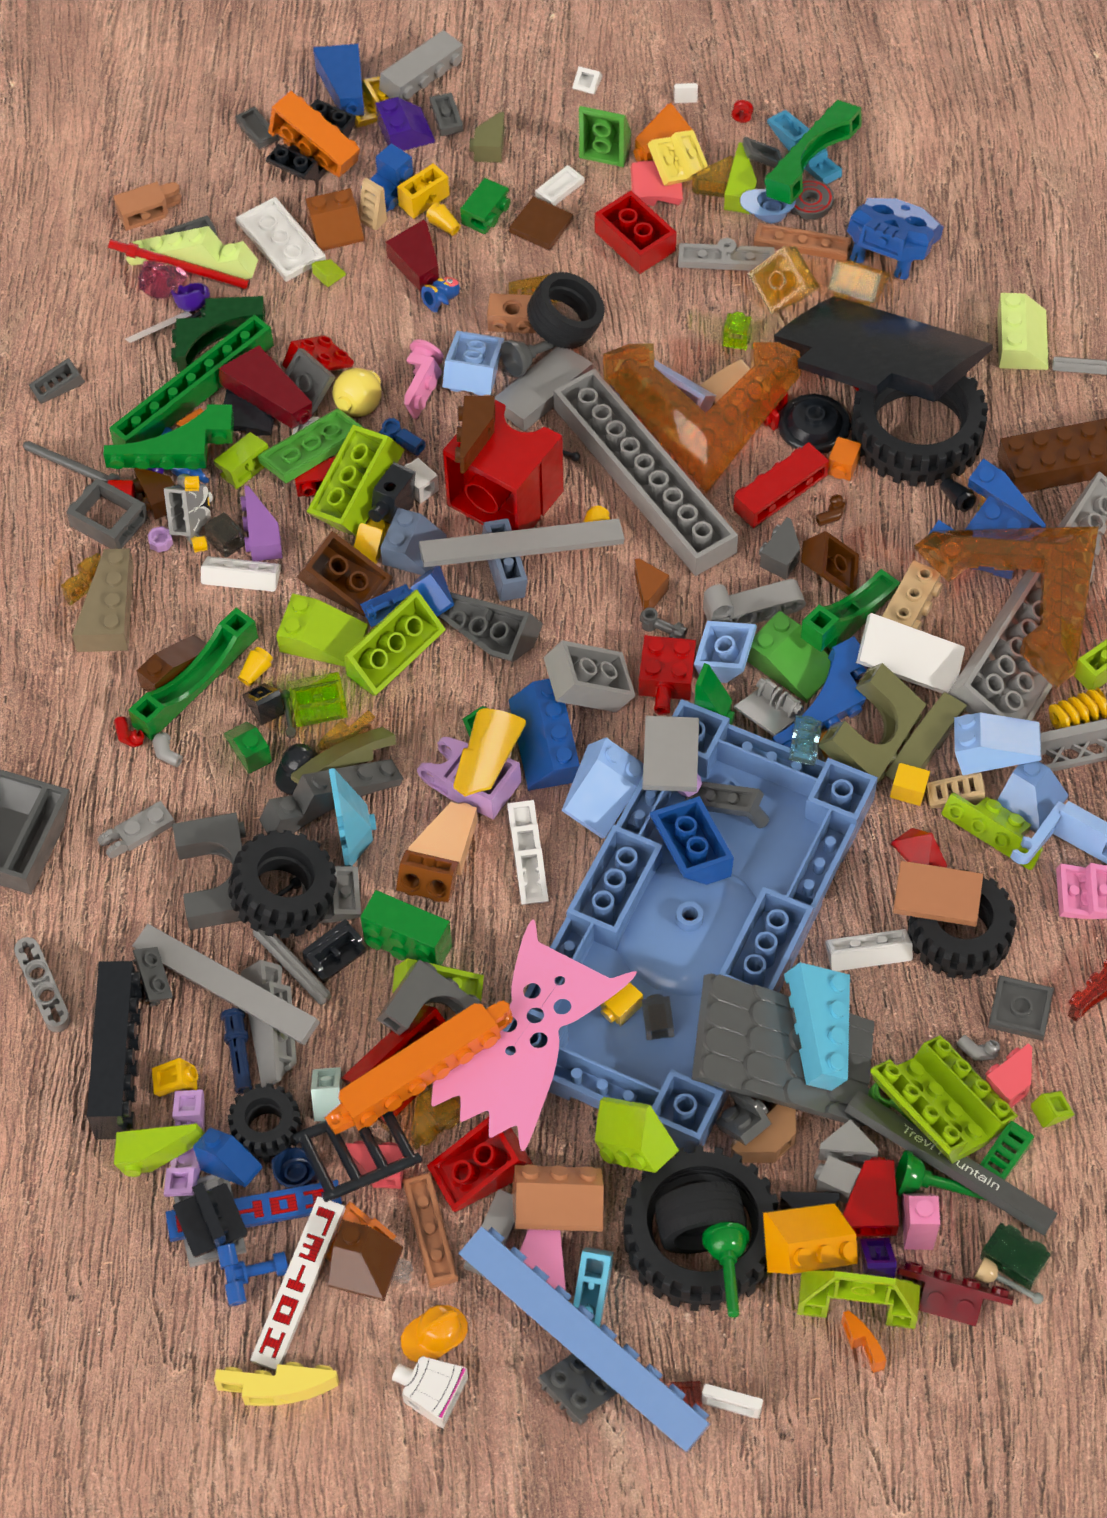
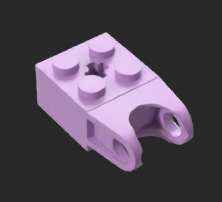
(488, 801)

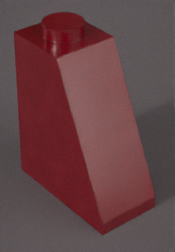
(414, 255)

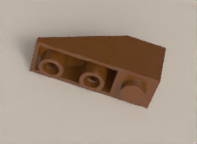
(476, 429)

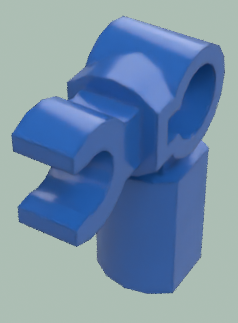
(403, 437)

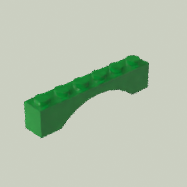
(835, 125)
(226, 644)

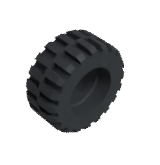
(288, 854)
(968, 955)

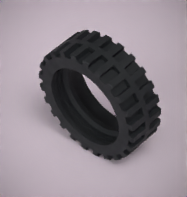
(921, 461)
(675, 1281)

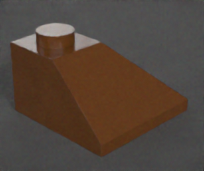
(832, 561)
(363, 1261)

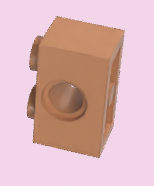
(508, 313)

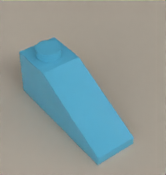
(593, 1281)

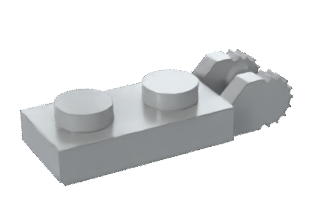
(137, 830)

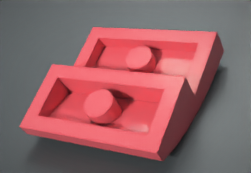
(649, 186)

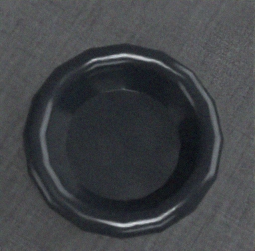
(813, 420)

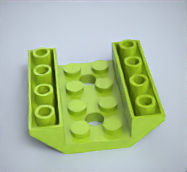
(945, 1099)

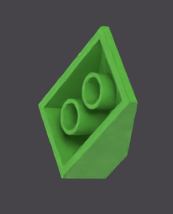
(603, 136)
(788, 658)

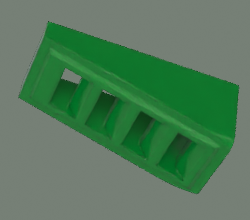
(1011, 1132)

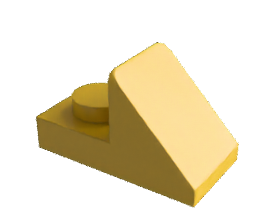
(370, 538)

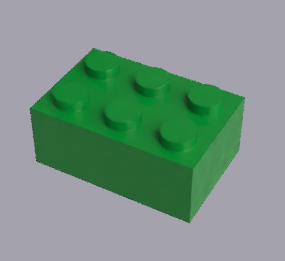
(405, 930)

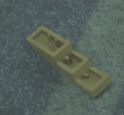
(929, 734)
(348, 752)

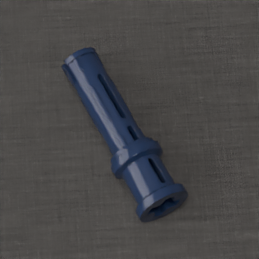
(236, 1038)

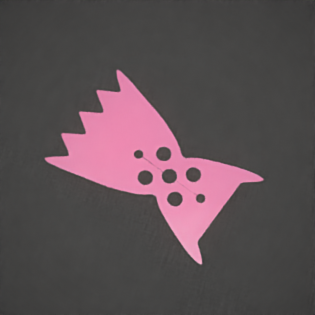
(518, 1084)

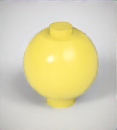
(357, 392)

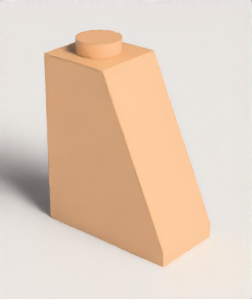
(449, 834)

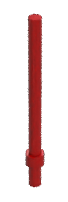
(133, 250)

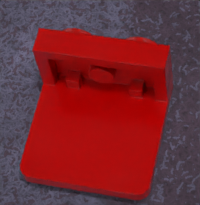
(322, 350)

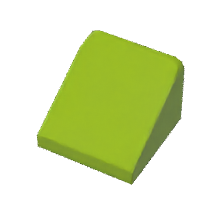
(327, 272)
(1051, 1108)

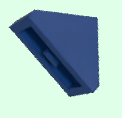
(434, 590)

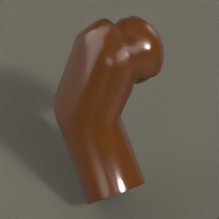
(834, 511)

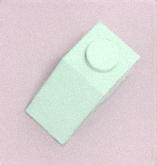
(325, 1091)

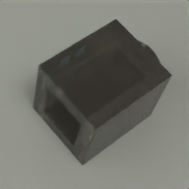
(224, 534)
(657, 1017)

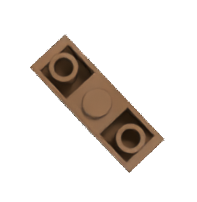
(773, 1141)

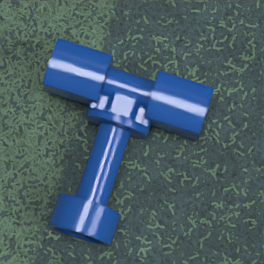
(238, 1273)

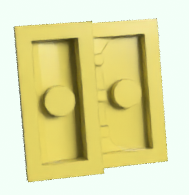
(677, 157)

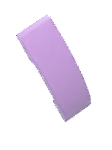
(184, 1169)

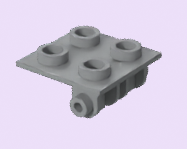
(770, 708)

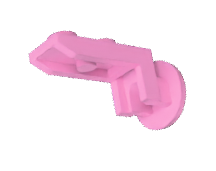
(427, 372)

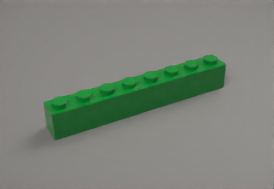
(189, 386)

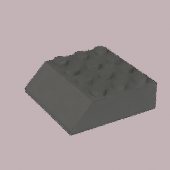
(29, 828)

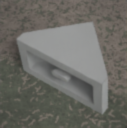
(848, 1145)

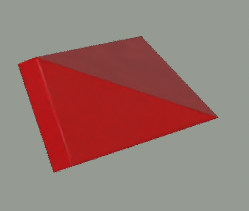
(919, 847)

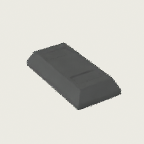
(761, 152)

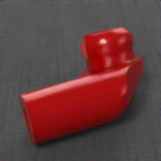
(127, 736)

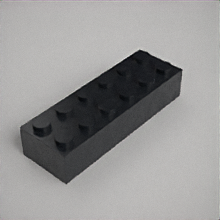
(114, 1049)

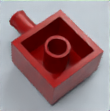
(666, 670)

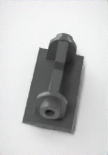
(152, 975)

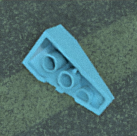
(353, 819)

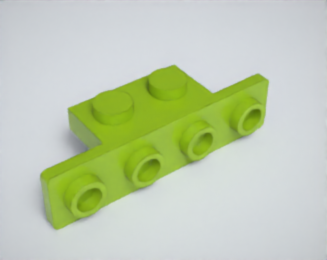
(990, 824)

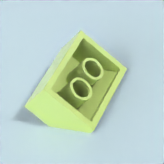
(1022, 333)

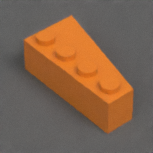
(312, 134)

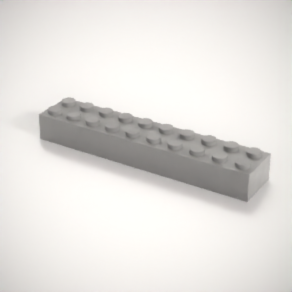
(645, 472)

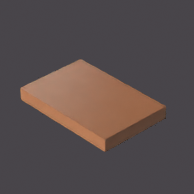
(938, 893)

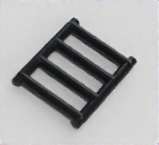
(357, 1180)

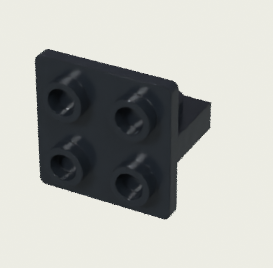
(209, 1219)

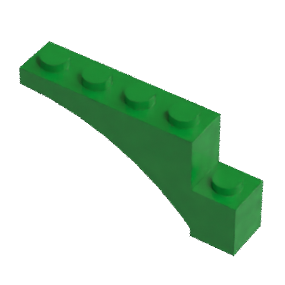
(178, 448)
(841, 620)

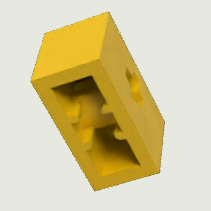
(423, 190)

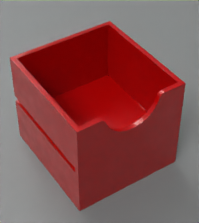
(511, 477)

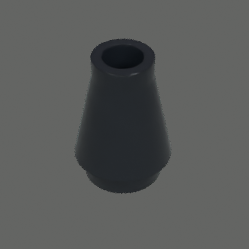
(959, 495)

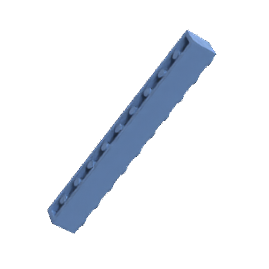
(583, 1338)

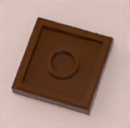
(541, 223)

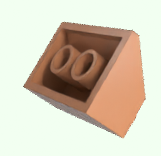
(558, 1198)

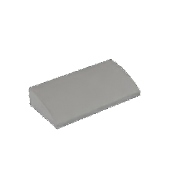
(533, 393)

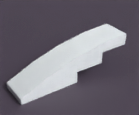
(527, 852)

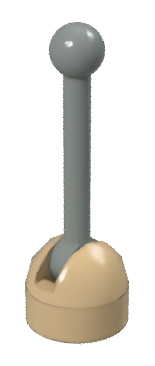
(988, 1272)

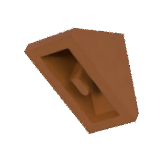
(651, 583)

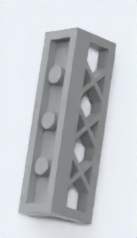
(1074, 738)

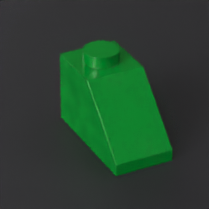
(249, 746)

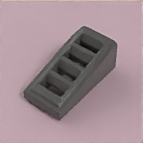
(59, 371)

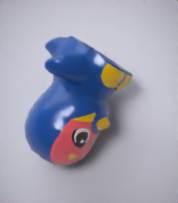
(440, 292)

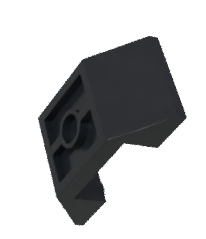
(307, 167)

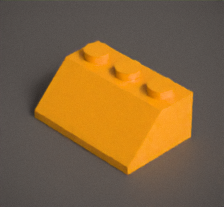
(808, 1239)

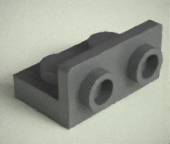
(744, 1119)

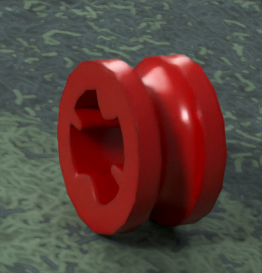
(738, 107)

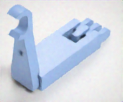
(1071, 825)

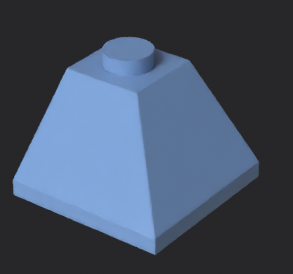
(1032, 793)

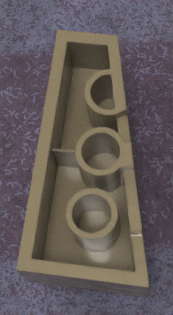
(107, 607)

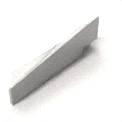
(273, 1049)

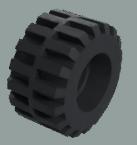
(259, 1102)

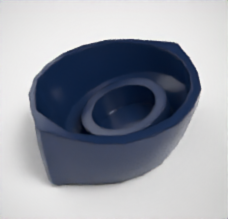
(293, 1168)

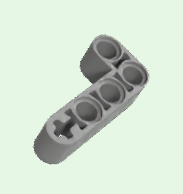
(754, 604)

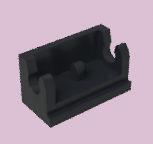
(333, 951)

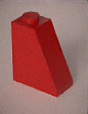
(873, 1202)

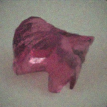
(160, 278)

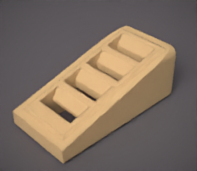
(372, 208)
(963, 781)

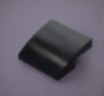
(249, 417)

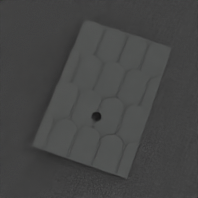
(752, 1049)

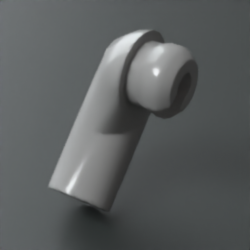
(163, 752)
(979, 1052)

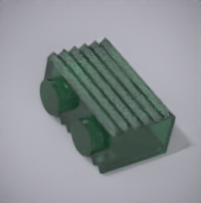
(1016, 1255)

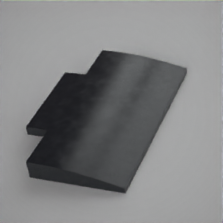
(880, 349)

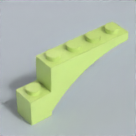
(203, 249)

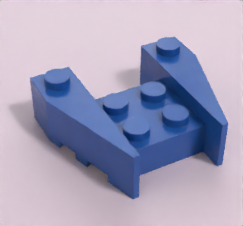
(1002, 510)

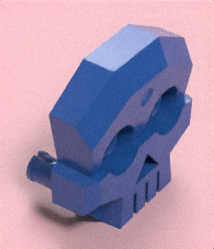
(893, 230)

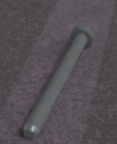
(68, 463)

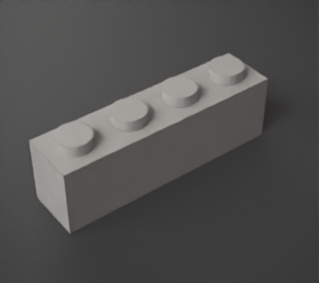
(421, 66)

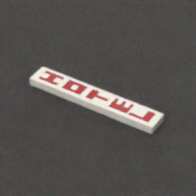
(298, 1284)

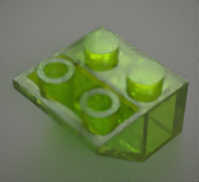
(318, 699)

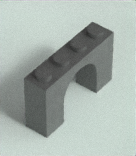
(209, 836)
(418, 988)

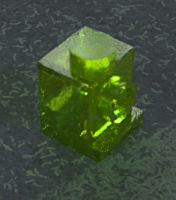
(737, 324)

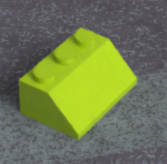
(632, 1135)

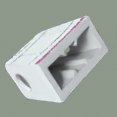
(432, 1387)

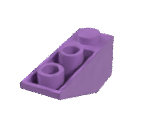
(263, 529)

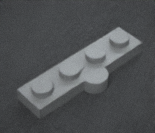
(722, 256)

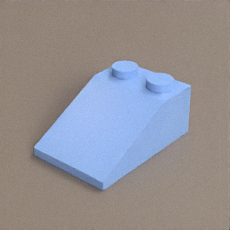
(472, 363)
(995, 742)
(602, 786)

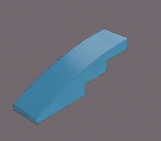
(790, 132)

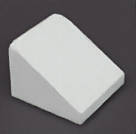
(587, 80)

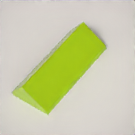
(393, 644)

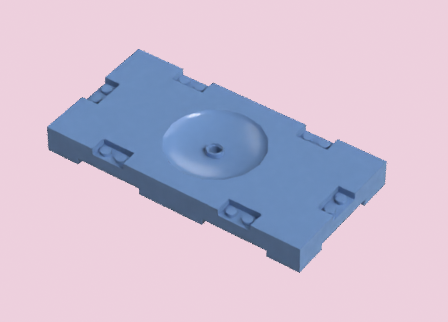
(743, 926)

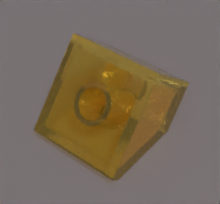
(783, 279)
(858, 281)

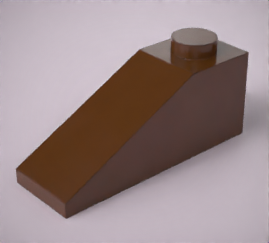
(169, 663)

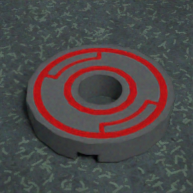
(823, 200)

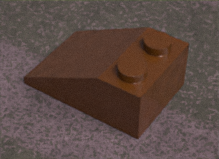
(343, 574)

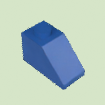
(226, 1157)

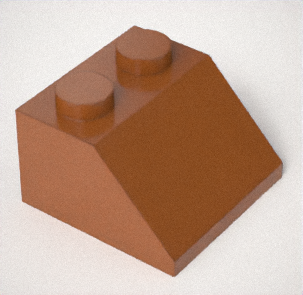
(334, 219)

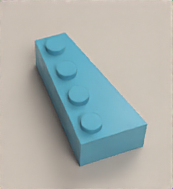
(822, 1022)

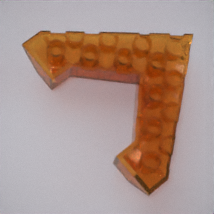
(700, 439)
(1065, 565)

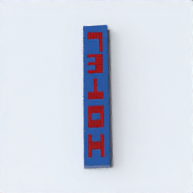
(266, 1207)

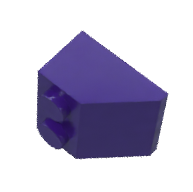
(403, 124)

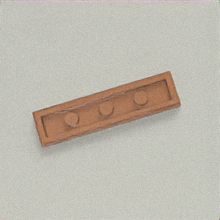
(806, 241)
(430, 1230)

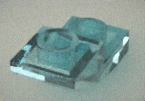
(805, 740)

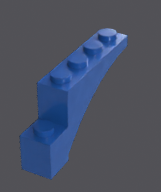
(839, 693)

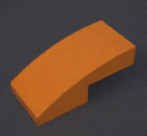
(860, 1335)

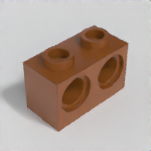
(428, 871)

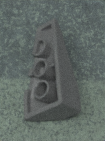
(494, 627)

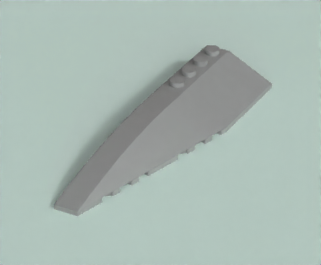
(997, 675)

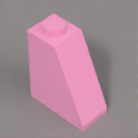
(920, 1220)
(545, 1251)

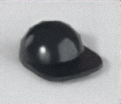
(292, 759)

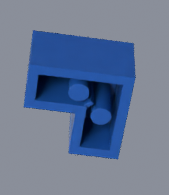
(392, 169)

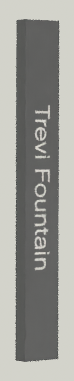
(963, 1171)

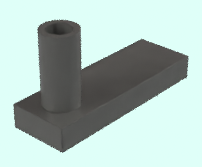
(733, 801)

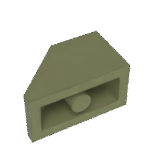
(489, 140)

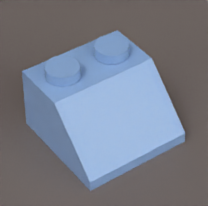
(725, 648)

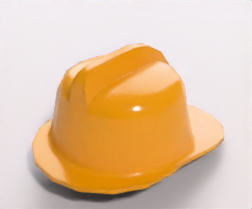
(434, 1333)

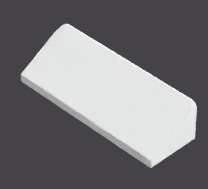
(240, 573)
(869, 950)

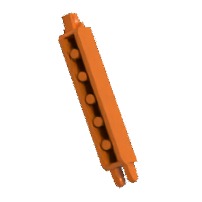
(419, 1066)

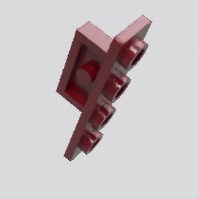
(953, 1297)

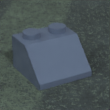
(401, 542)

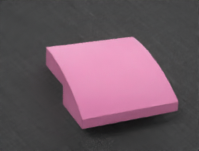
(1082, 891)

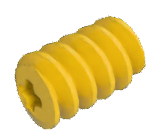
(1079, 709)

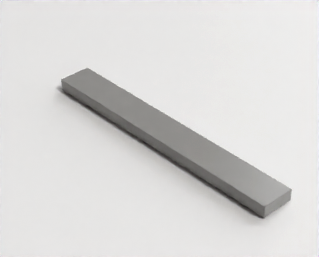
(521, 542)
(229, 985)

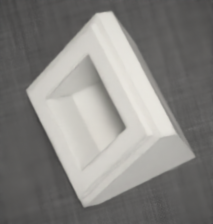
(685, 93)

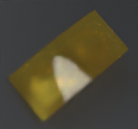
(79, 585)

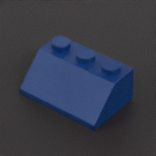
(694, 841)

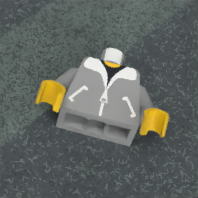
(188, 509)

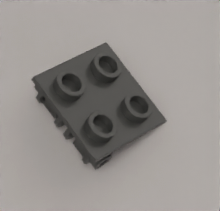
(576, 1388)

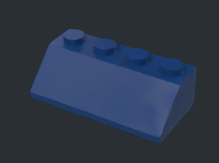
(547, 739)

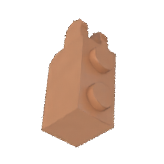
(146, 204)

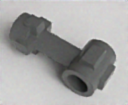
(650, 622)

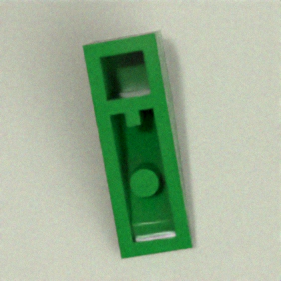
(712, 695)

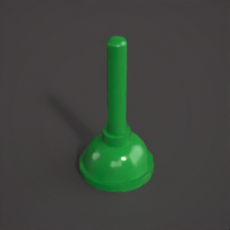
(912, 1176)
(727, 1243)

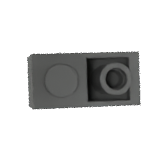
(782, 551)

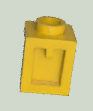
(174, 1077)

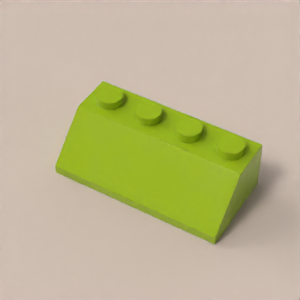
(349, 483)

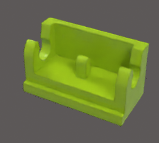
(241, 460)

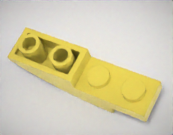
(288, 1386)

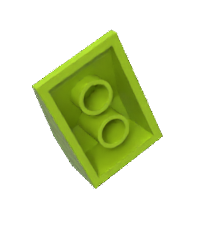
(318, 631)

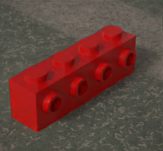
(780, 484)

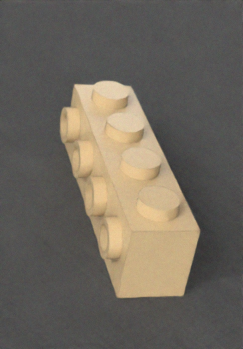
(914, 595)

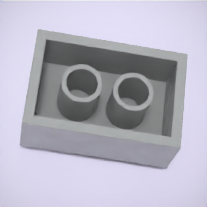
(589, 676)

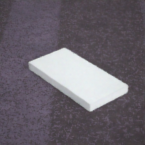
(280, 238)
(910, 653)

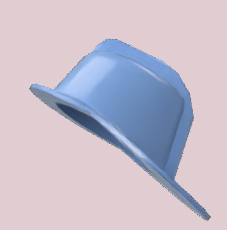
(763, 207)

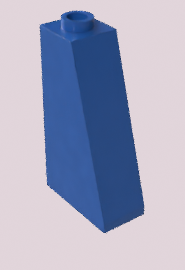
(341, 75)

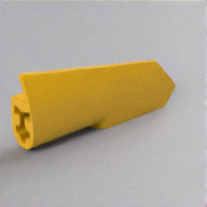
(487, 751)

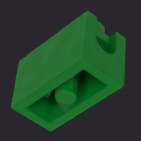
(485, 206)

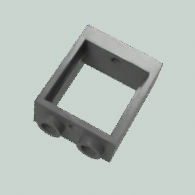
(124, 528)

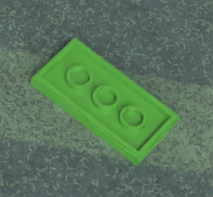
(308, 446)

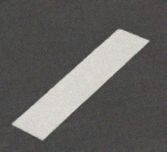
(157, 327)

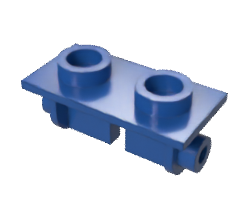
(381, 606)

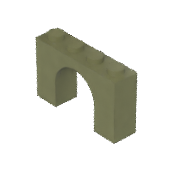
(899, 711)

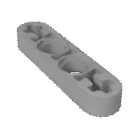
(42, 984)

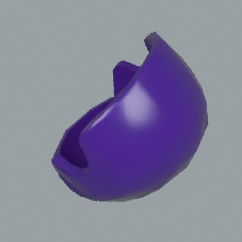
(191, 297)

